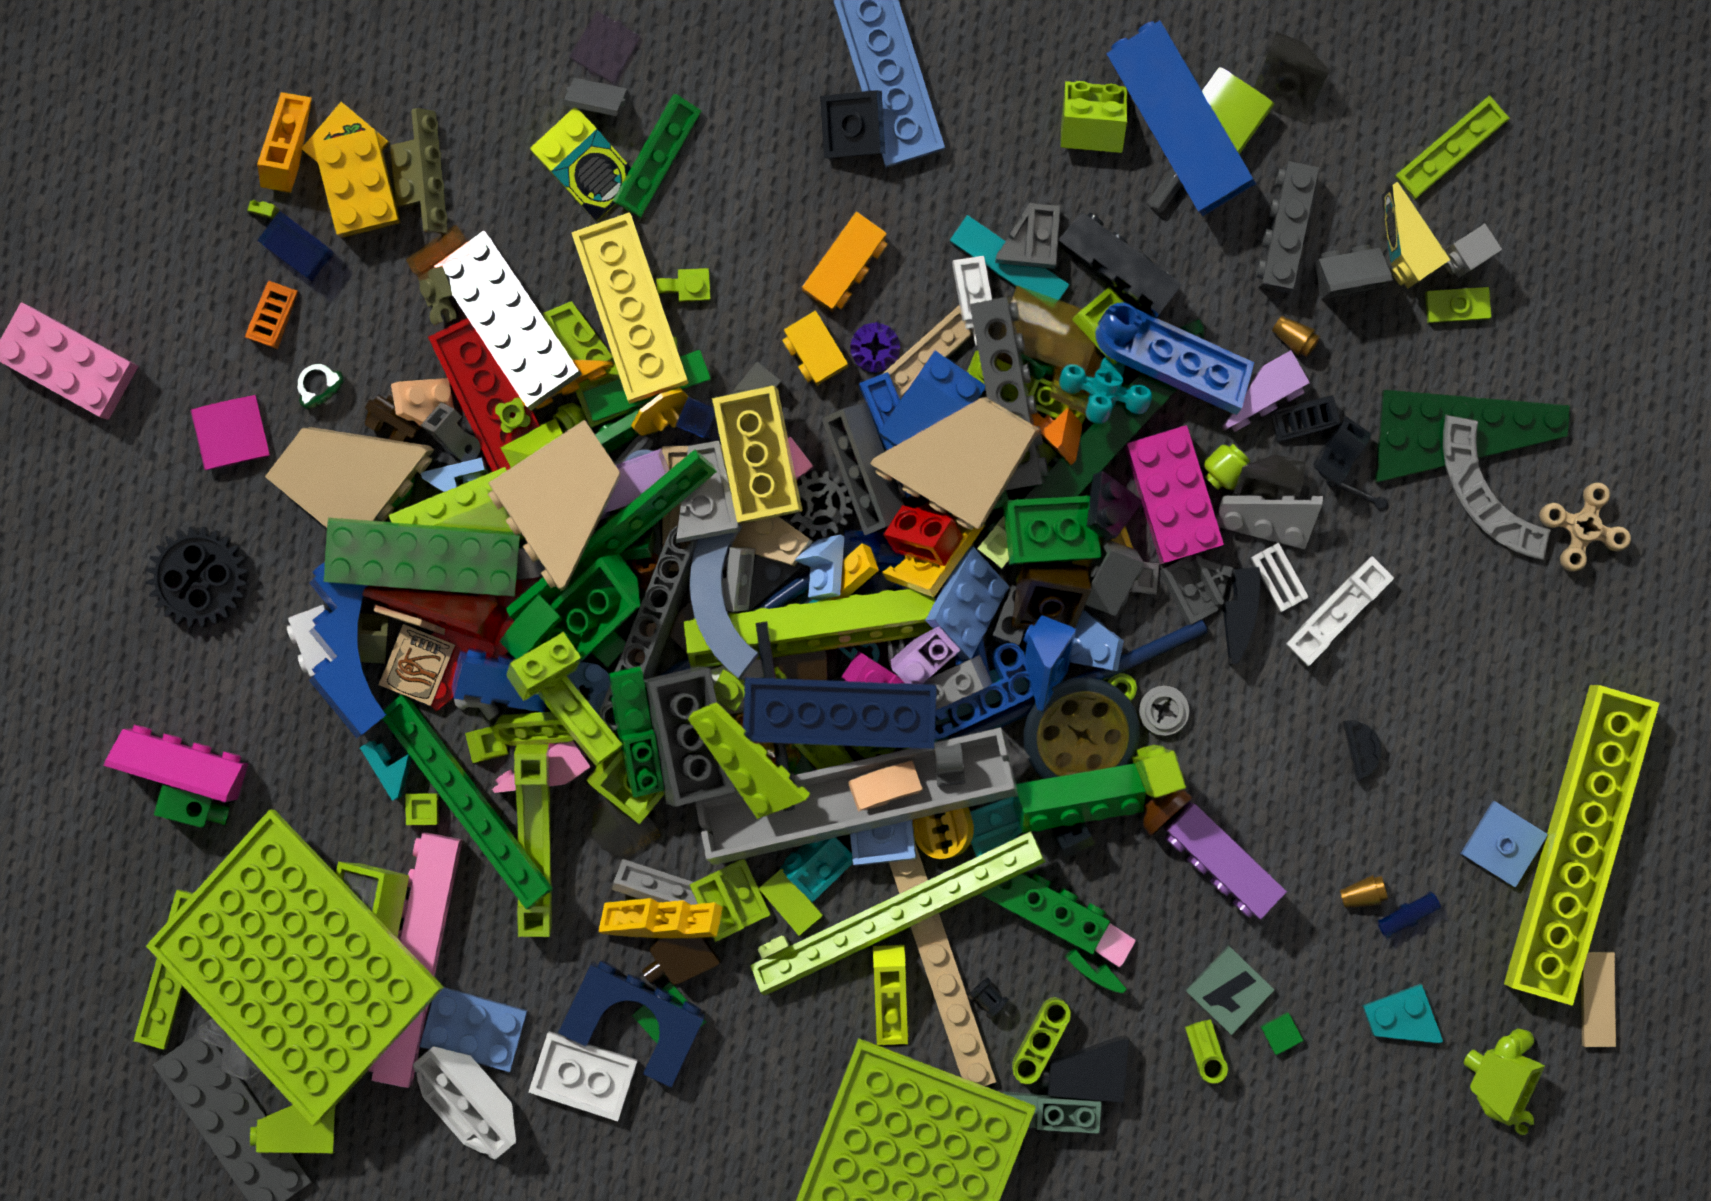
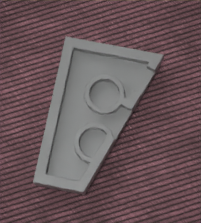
(710, 507)
(1279, 521)

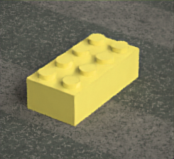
(757, 454)

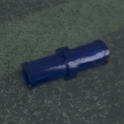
(1408, 914)

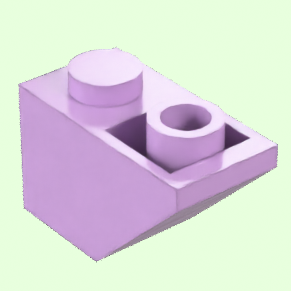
(924, 656)

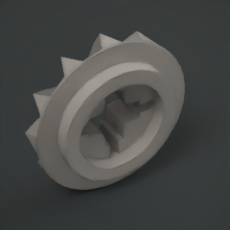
(1178, 706)

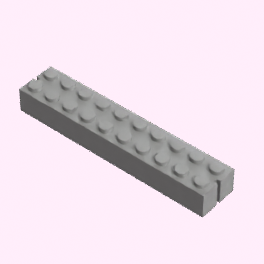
(832, 809)

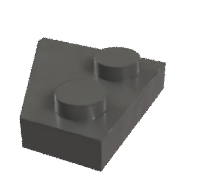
(1033, 238)

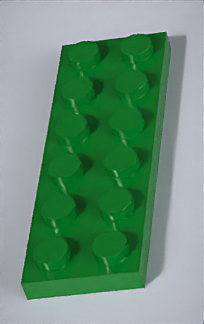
(421, 557)

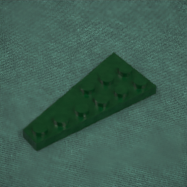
(1414, 427)

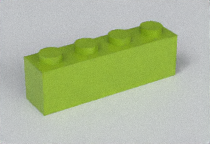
(1158, 770)

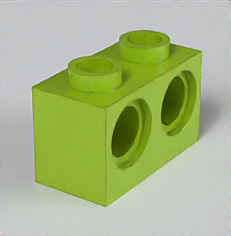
(543, 666)

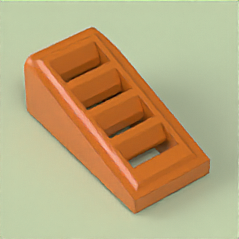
(278, 329)

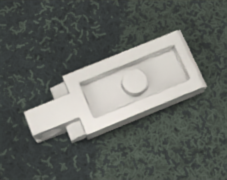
(971, 286)

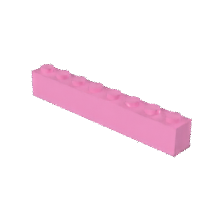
(422, 935)

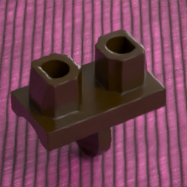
(382, 411)

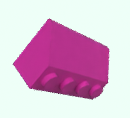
(178, 764)

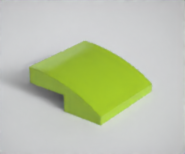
(1236, 106)
(737, 894)

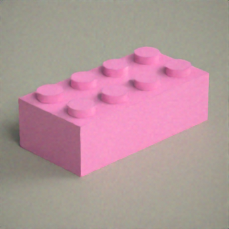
(65, 361)

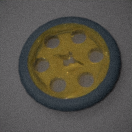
(1086, 692)

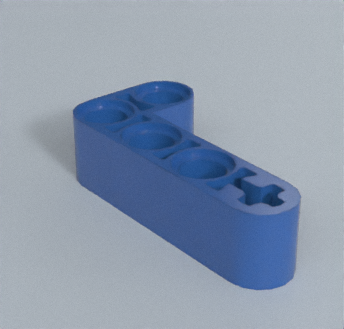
(976, 700)

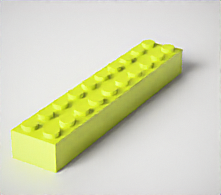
(1581, 844)

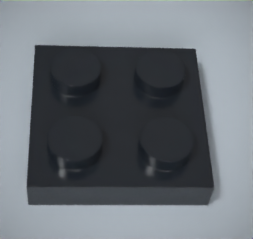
(852, 124)

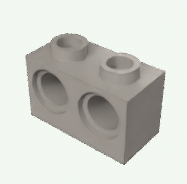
(1471, 251)
(960, 681)

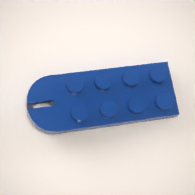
(1174, 356)

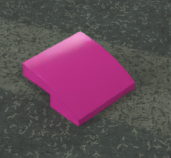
(230, 432)

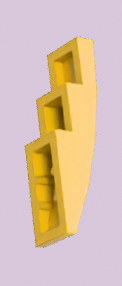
(660, 920)

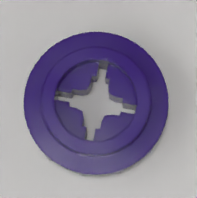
(885, 358)

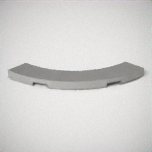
(1476, 496)

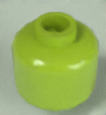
(1225, 466)

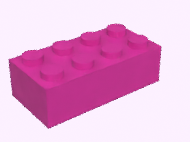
(1173, 494)

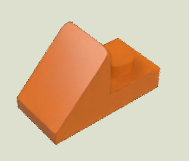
(1061, 433)

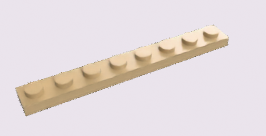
(946, 982)

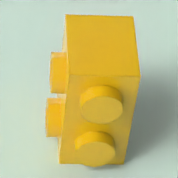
(814, 348)

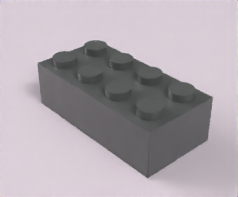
(685, 761)

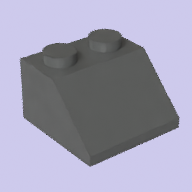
(1351, 272)

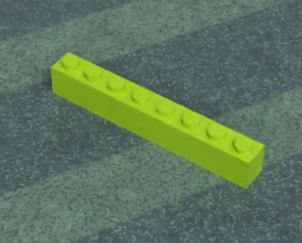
(824, 624)

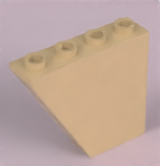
(961, 460)
(347, 473)
(558, 499)

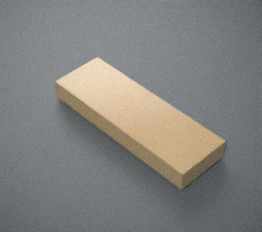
(1598, 1000)

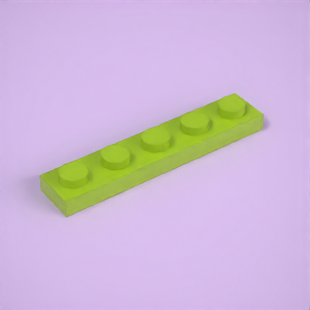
(162, 996)

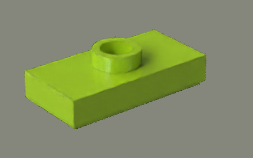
(1458, 305)

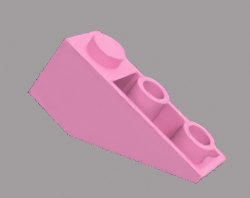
(565, 764)

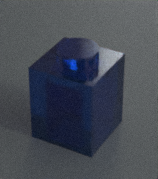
(697, 417)

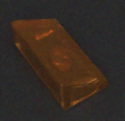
(436, 251)

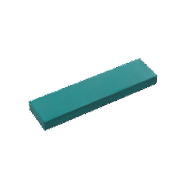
(980, 241)

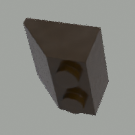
(1050, 590)

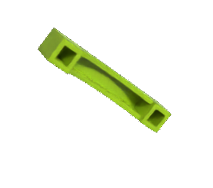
(533, 819)

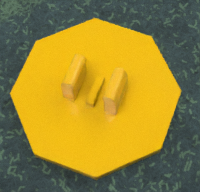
(660, 412)

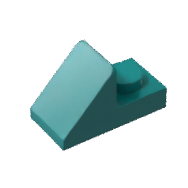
(391, 776)

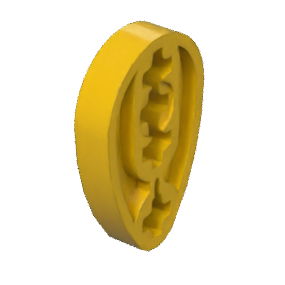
(960, 832)

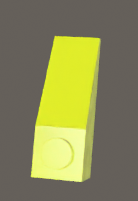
(890, 994)

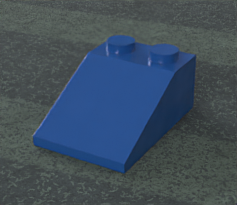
(934, 395)

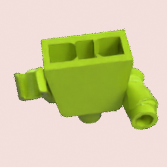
(1506, 1079)

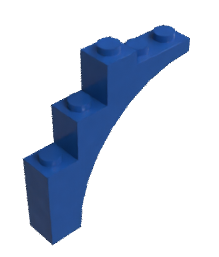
(342, 679)

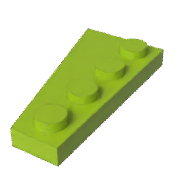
(751, 772)

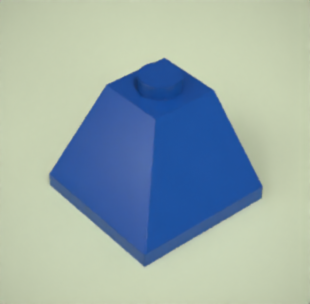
(1047, 656)

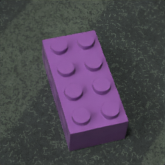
(1226, 861)

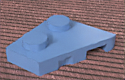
(1095, 644)

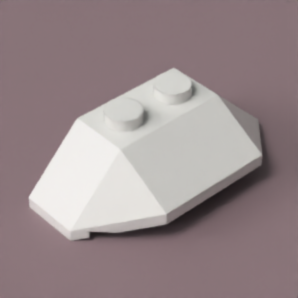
(466, 1100)

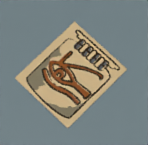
(416, 664)

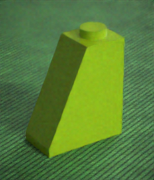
(291, 1133)

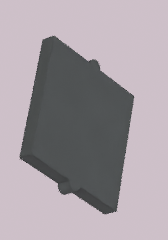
(595, 96)

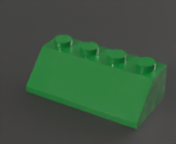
(596, 604)

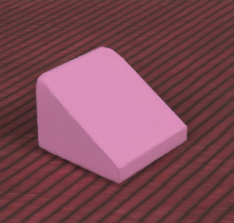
(1115, 945)

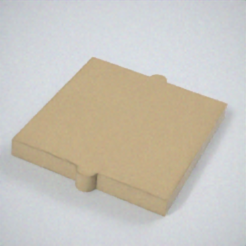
(409, 619)

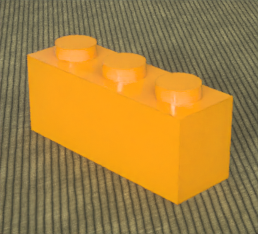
(845, 262)

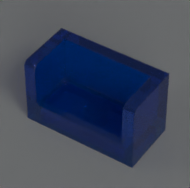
(295, 246)

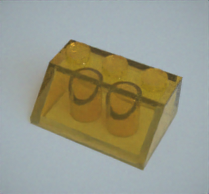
(1050, 330)

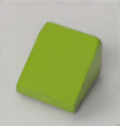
(484, 745)

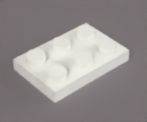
(583, 1076)

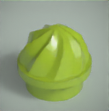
(569, 416)

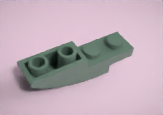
(1062, 1113)

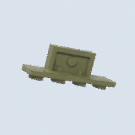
(419, 172)

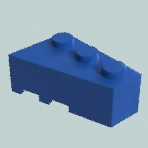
(487, 679)

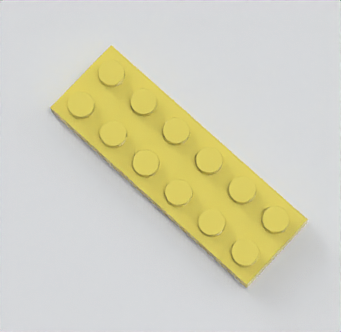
(629, 308)

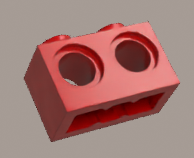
(923, 535)

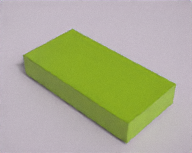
(790, 902)

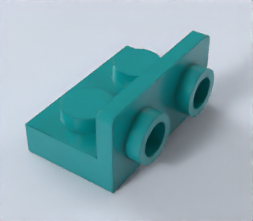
(817, 866)

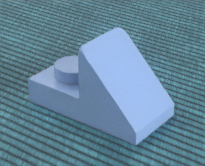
(448, 476)
(825, 565)

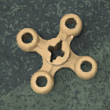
(1590, 514)

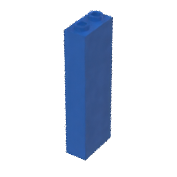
(1180, 117)

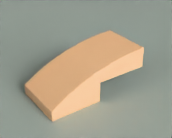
(885, 785)

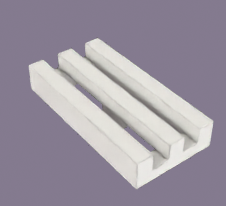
(1290, 572)

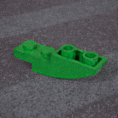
(636, 732)

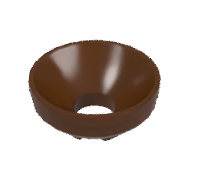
(1163, 808)

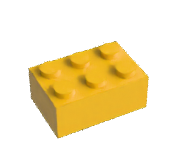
(356, 183)

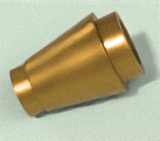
(1296, 336)
(1366, 892)

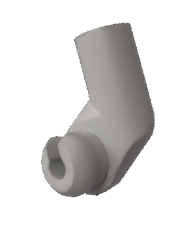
(489, 710)

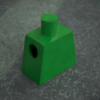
(174, 805)

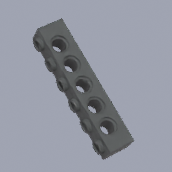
(984, 316)

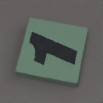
(1229, 990)

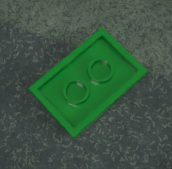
(1049, 530)

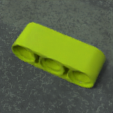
(1040, 1056)

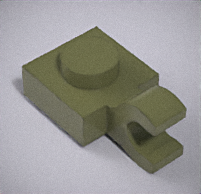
(436, 292)

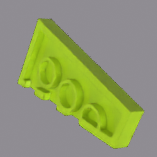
(582, 344)

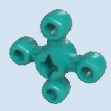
(1105, 390)

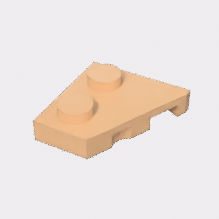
(419, 398)

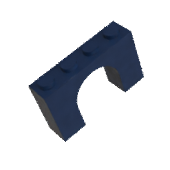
(676, 1022)

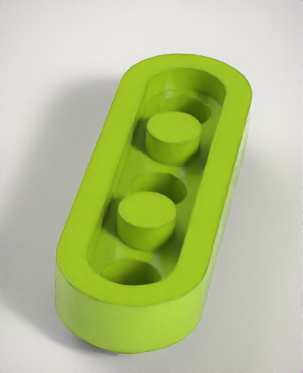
(530, 729)

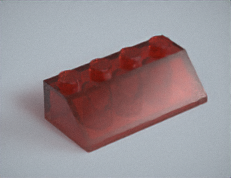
(454, 611)

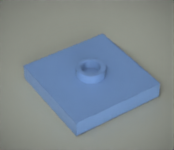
(1504, 844)

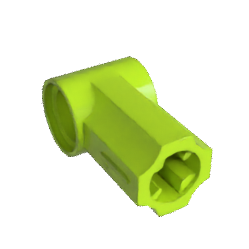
(1206, 1048)

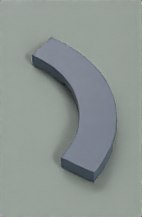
(710, 607)

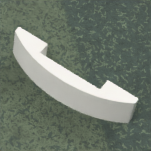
(1339, 610)

